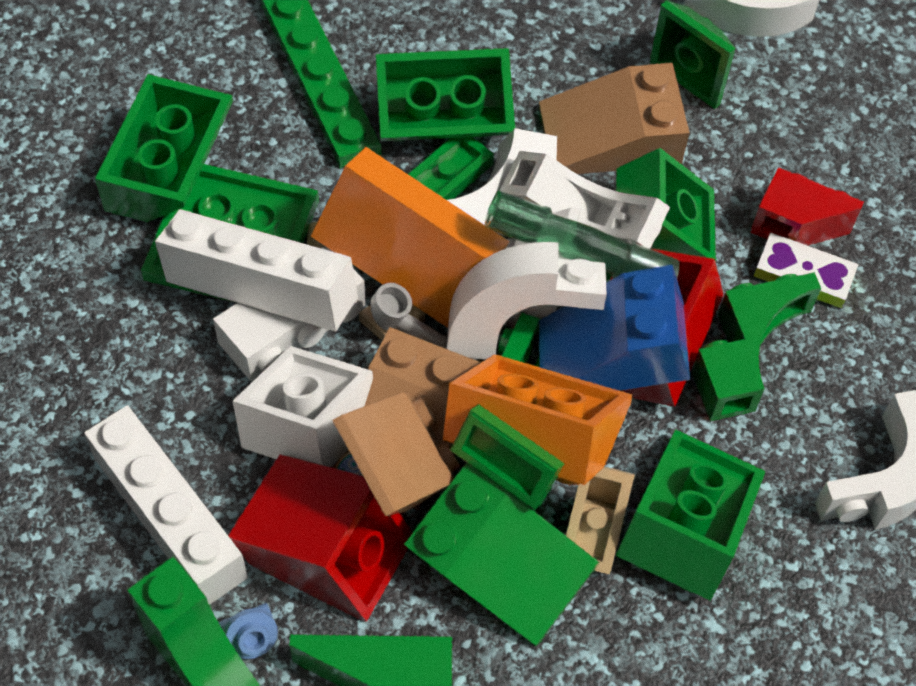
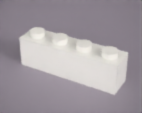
(258, 269)
(166, 503)

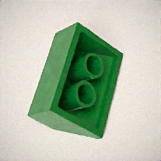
(444, 94)
(160, 148)

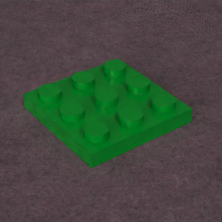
(242, 201)

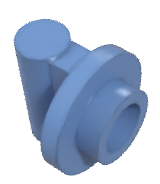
(251, 631)

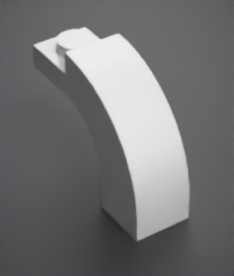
(756, 17)
(550, 184)
(515, 281)
(884, 494)

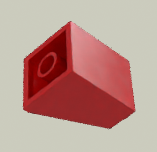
(322, 535)

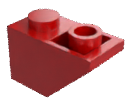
(804, 210)

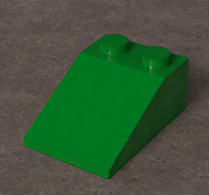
(692, 515)
(502, 553)

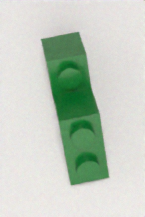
(730, 370)

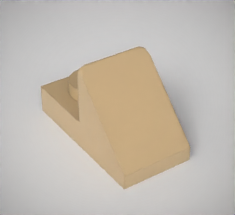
(600, 515)

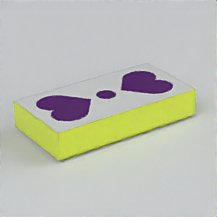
(786, 256)

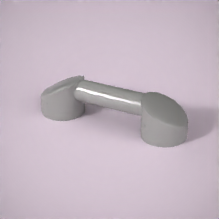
(391, 309)

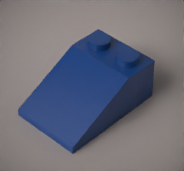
(630, 342)

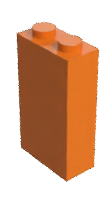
(403, 232)

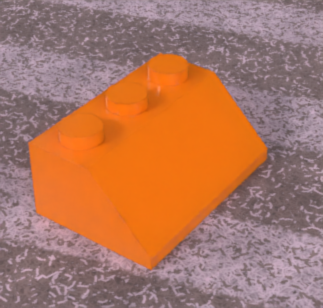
(556, 411)

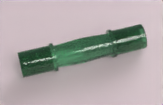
(575, 239)

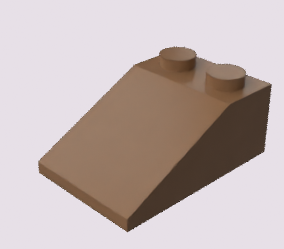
(617, 119)
(418, 368)
(398, 451)

